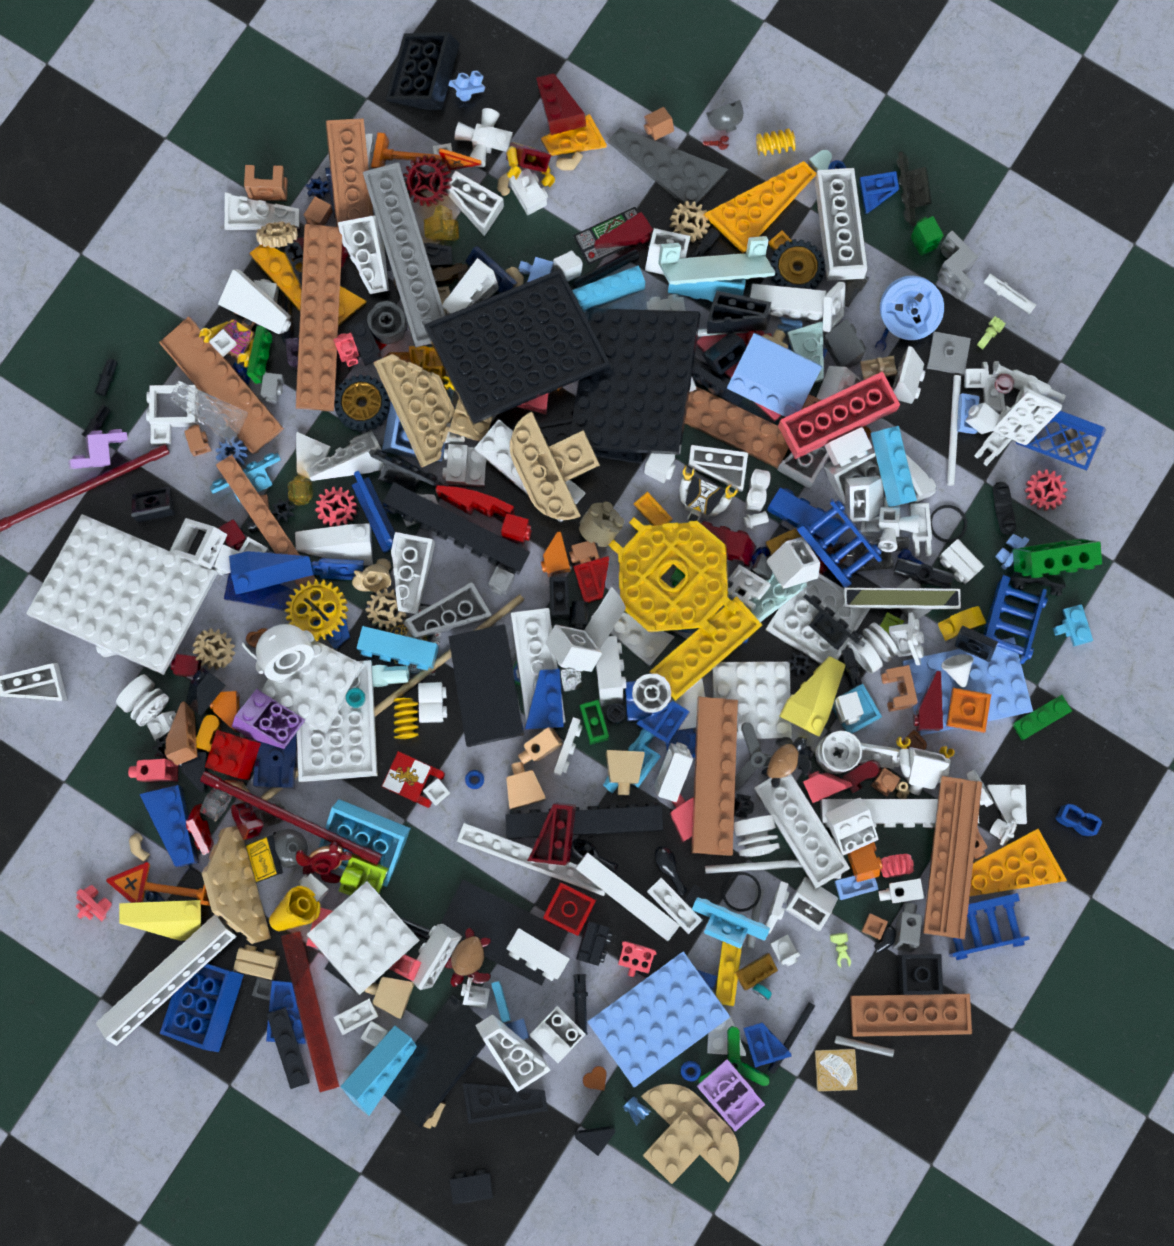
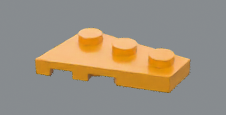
(575, 140)

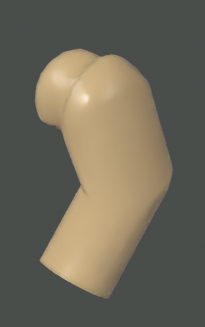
(503, 184)
(516, 275)

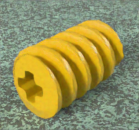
(775, 141)
(405, 717)

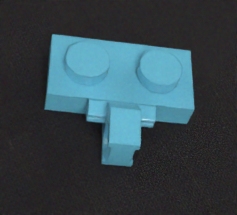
(1075, 626)

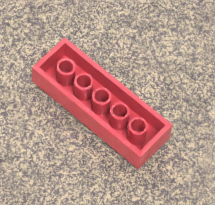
(838, 415)

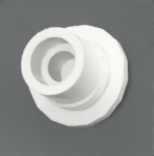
(1003, 830)

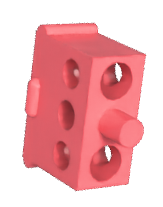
(638, 952)

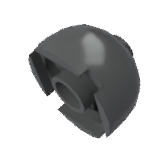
(726, 116)
(287, 844)

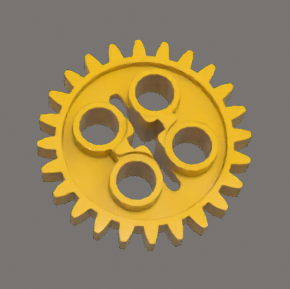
(329, 597)

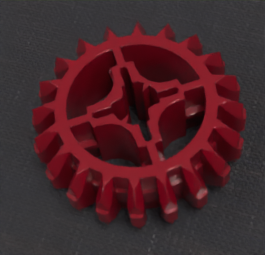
(422, 174)

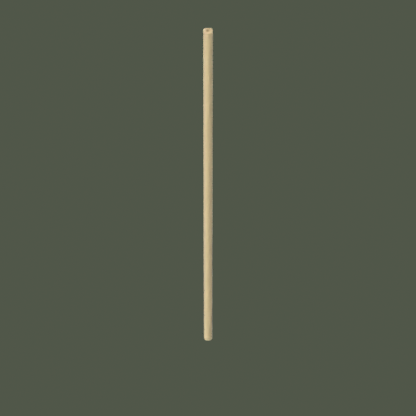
(421, 675)

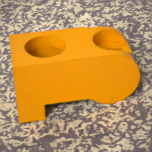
(207, 732)

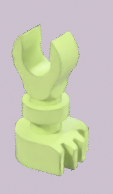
(995, 325)
(840, 939)

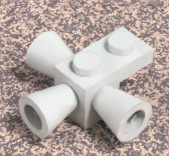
(484, 136)
(889, 526)

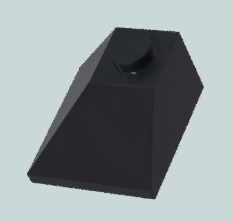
(203, 690)

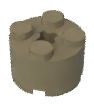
(601, 524)

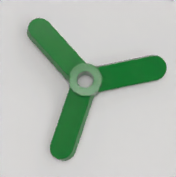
(733, 1055)

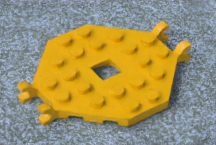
(698, 594)

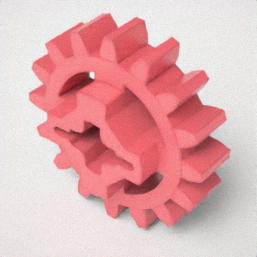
(1053, 492)
(329, 504)

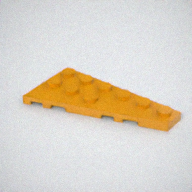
(757, 208)
(278, 269)
(1016, 866)

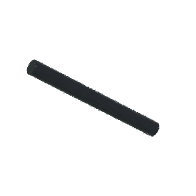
(793, 1034)

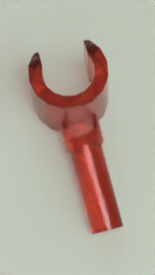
(718, 143)

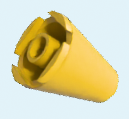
(295, 909)

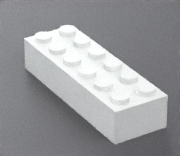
(840, 224)

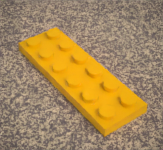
(703, 652)

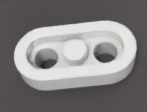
(986, 798)

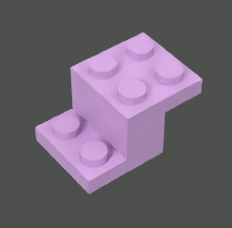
(97, 449)
(730, 1095)

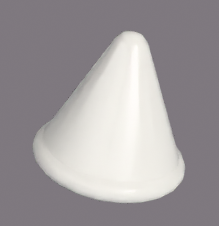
(958, 668)

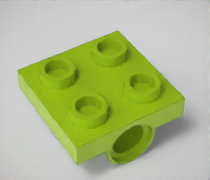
(361, 871)

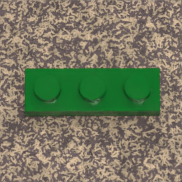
(259, 354)
(1042, 717)

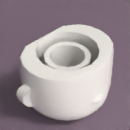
(283, 651)

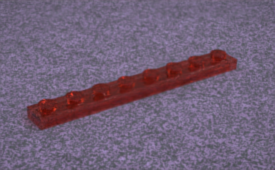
(310, 1011)

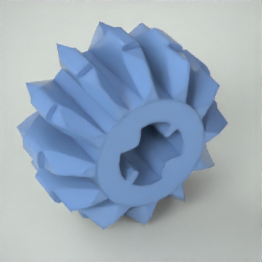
(237, 447)

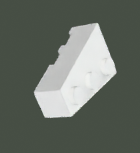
(475, 201)
(720, 464)
(609, 673)
(34, 683)

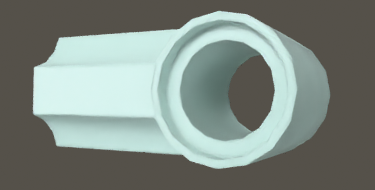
(384, 675)

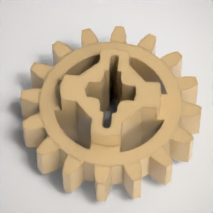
(694, 216)
(276, 234)
(380, 613)
(212, 649)

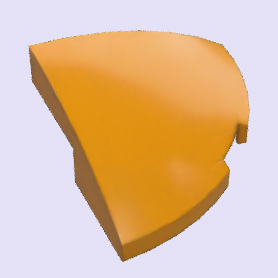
(427, 359)

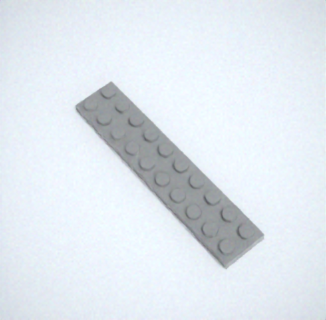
(404, 249)

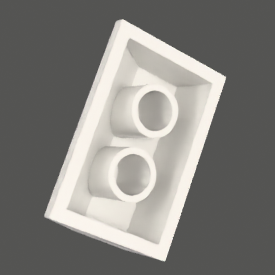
(861, 467)
(435, 955)

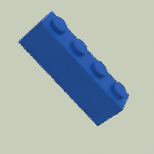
(797, 510)

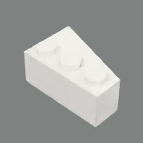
(474, 287)

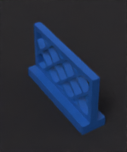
(1078, 424)
(374, 512)

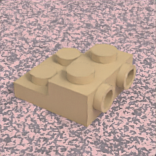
(462, 425)

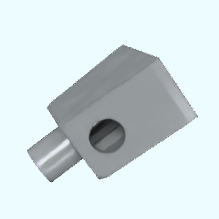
(908, 936)

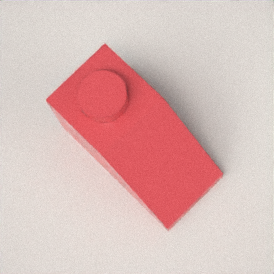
(824, 785)

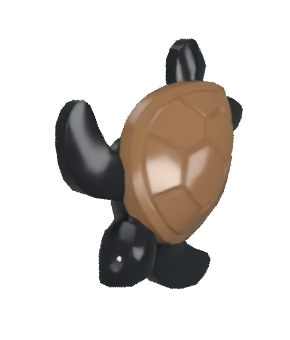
(787, 759)

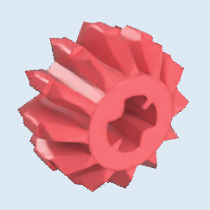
(897, 865)

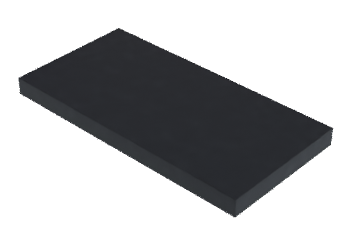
(486, 685)
(499, 921)
(437, 1062)

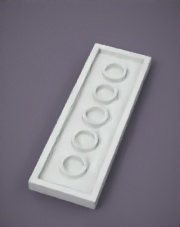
(496, 449)
(530, 634)
(802, 830)

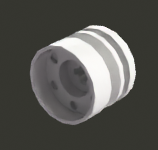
(877, 646)
(142, 700)
(846, 744)
(756, 835)

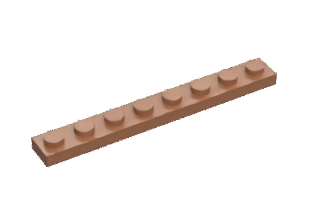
(258, 511)

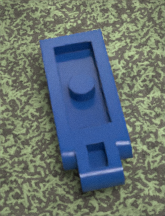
(337, 568)

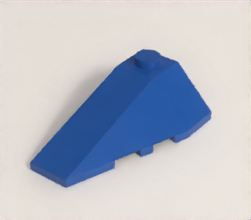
(260, 570)

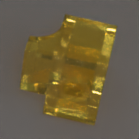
(441, 225)

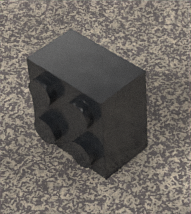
(920, 974)

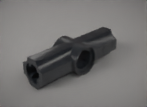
(935, 576)

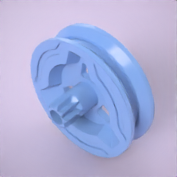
(903, 292)

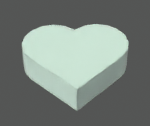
(821, 160)

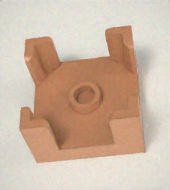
(266, 189)
(905, 687)

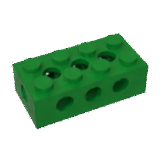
(1057, 557)

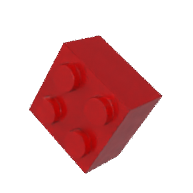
(232, 755)
(569, 909)

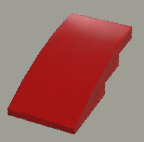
(471, 500)

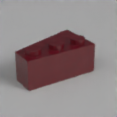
(559, 106)
(738, 544)
(556, 836)

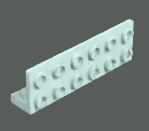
(715, 268)

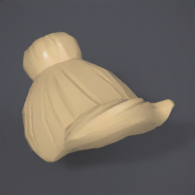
(374, 577)

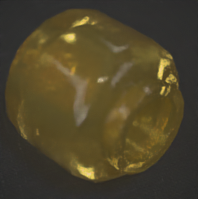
(300, 490)

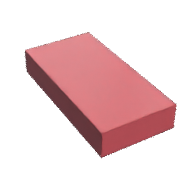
(406, 967)

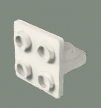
(908, 639)

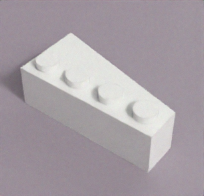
(792, 302)
(513, 1054)

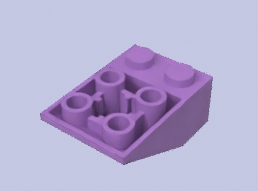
(267, 722)

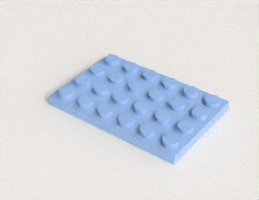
(999, 677)
(658, 1019)

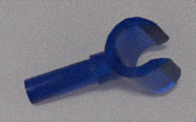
(883, 339)
(906, 554)

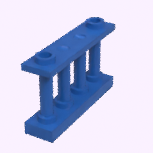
(832, 560)
(999, 605)
(989, 908)

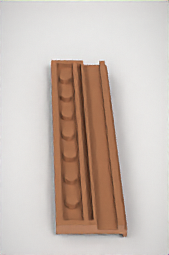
(219, 379)
(714, 776)
(952, 857)

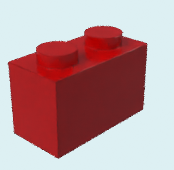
(516, 529)

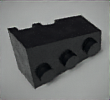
(737, 314)

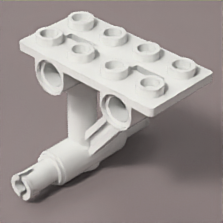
(1032, 410)

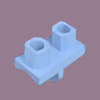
(467, 85)
(1007, 558)

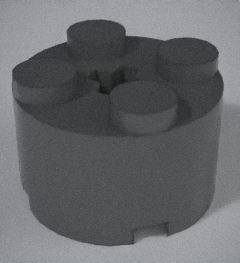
(377, 319)

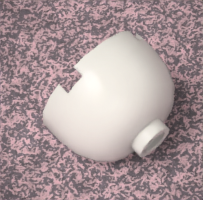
(651, 693)

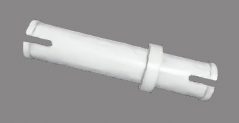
(1006, 291)

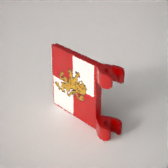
(409, 777)

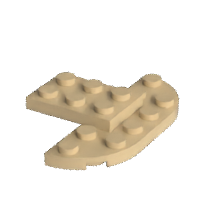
(547, 468)
(691, 1133)

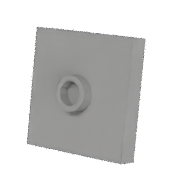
(948, 353)

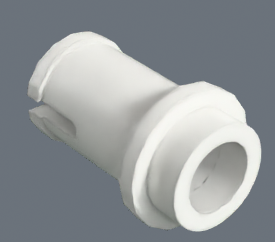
(756, 519)

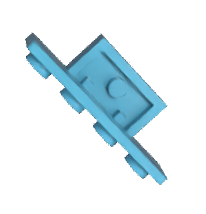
(255, 473)
(650, 758)
(729, 925)

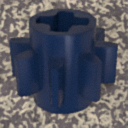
(321, 186)

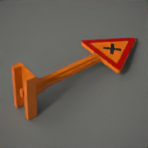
(453, 160)
(134, 883)

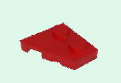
(592, 578)
(199, 830)

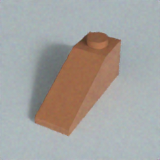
(181, 739)

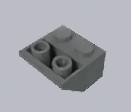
(844, 345)

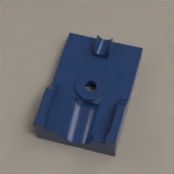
(276, 773)

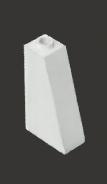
(251, 302)

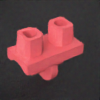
(347, 349)
(86, 898)

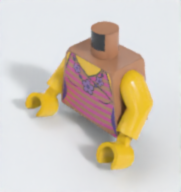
(239, 333)

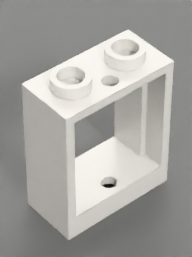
(187, 421)
(204, 555)
(673, 771)

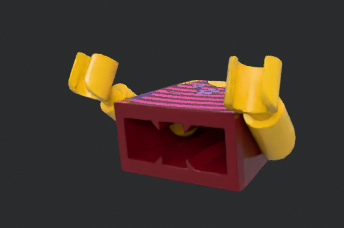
(529, 158)

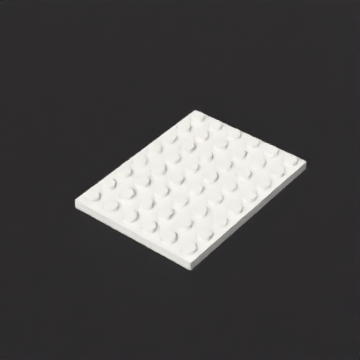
(122, 594)

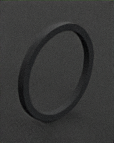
(964, 519)
(758, 897)

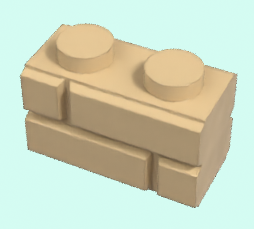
(256, 963)

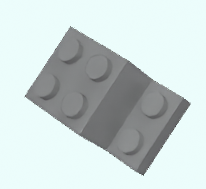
(957, 266)

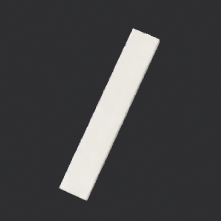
(627, 897)

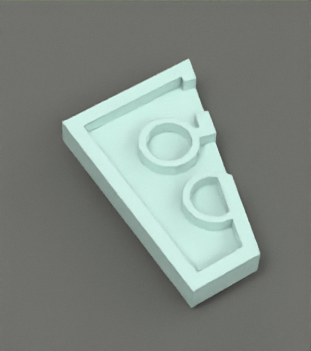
(809, 344)
(774, 598)

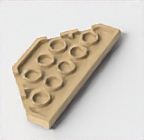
(420, 405)
(233, 887)

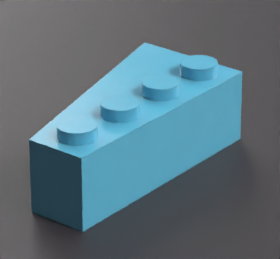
(378, 1070)

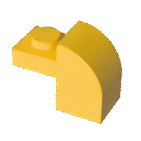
(970, 618)

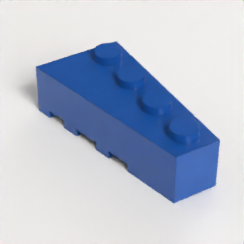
(169, 815)

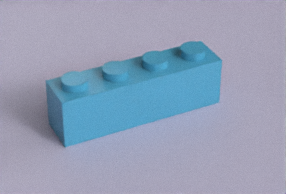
(610, 289)
(708, 289)
(893, 466)
(397, 647)

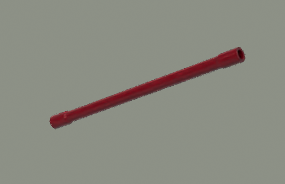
(152, 455)
(364, 852)

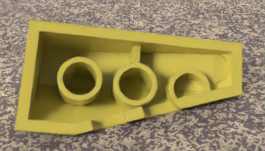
(814, 700)
(168, 918)

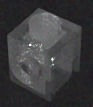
(215, 804)

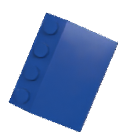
(203, 1008)

